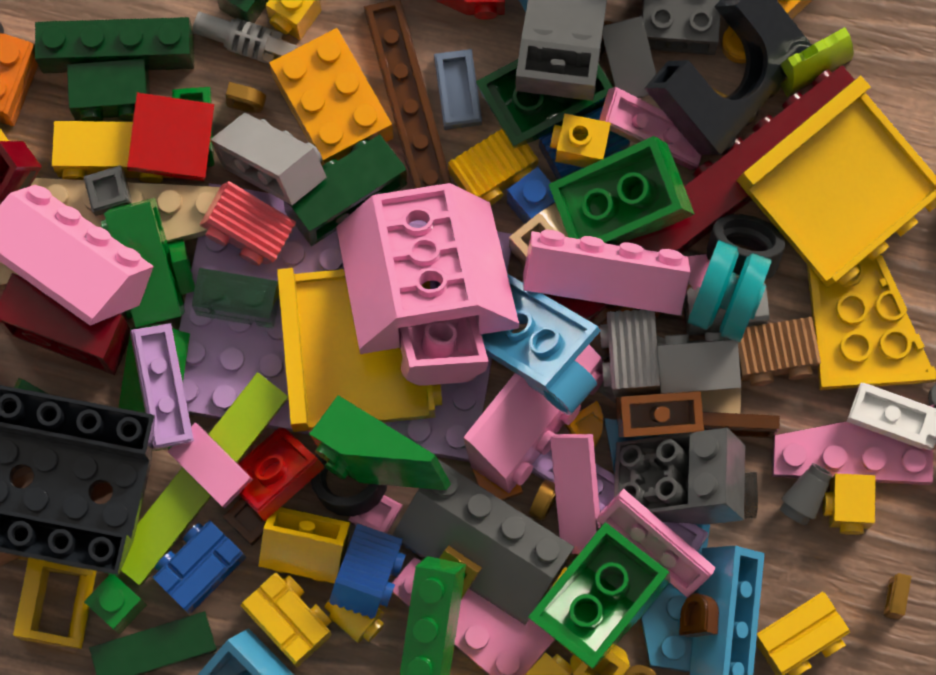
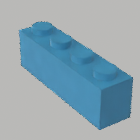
(737, 591)

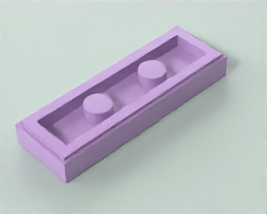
(162, 385)

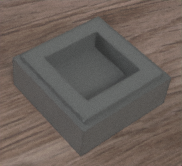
(107, 190)

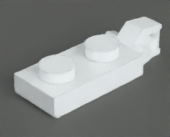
(894, 416)

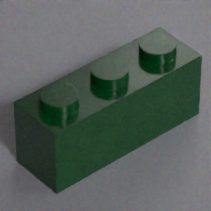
(364, 172)

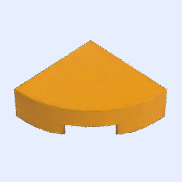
(588, 422)

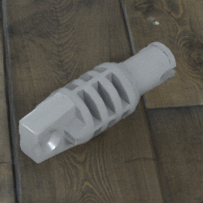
(243, 37)

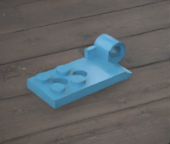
(546, 348)

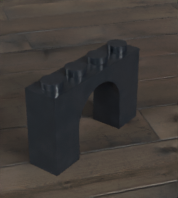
(701, 113)

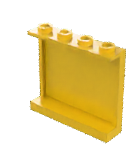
(842, 185)
(326, 357)

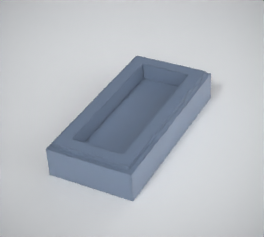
(458, 89)

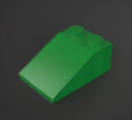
(623, 195)
(373, 451)
(600, 596)

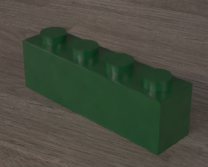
(159, 41)

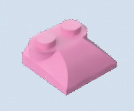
(442, 352)

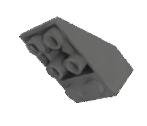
(561, 48)
(685, 476)

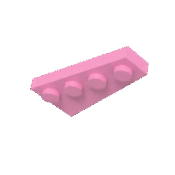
(851, 450)
(486, 632)

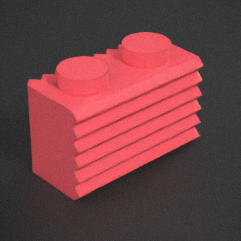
(247, 224)

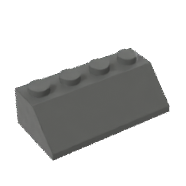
(513, 550)

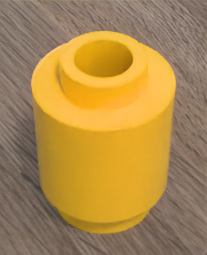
(355, 624)

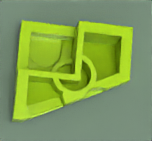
(823, 55)

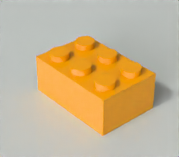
(330, 96)

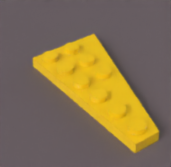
(866, 331)

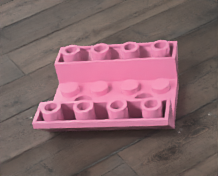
(390, 261)

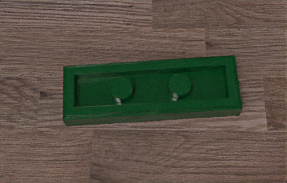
(155, 647)

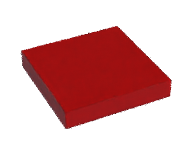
(170, 137)
(278, 472)

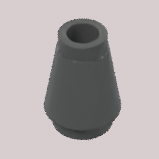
(806, 495)

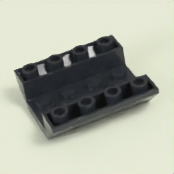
(70, 452)

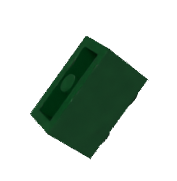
(106, 89)

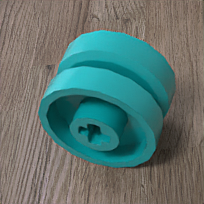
(730, 291)

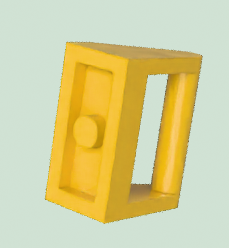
(33, 598)

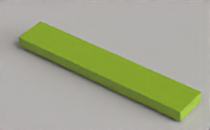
(184, 495)

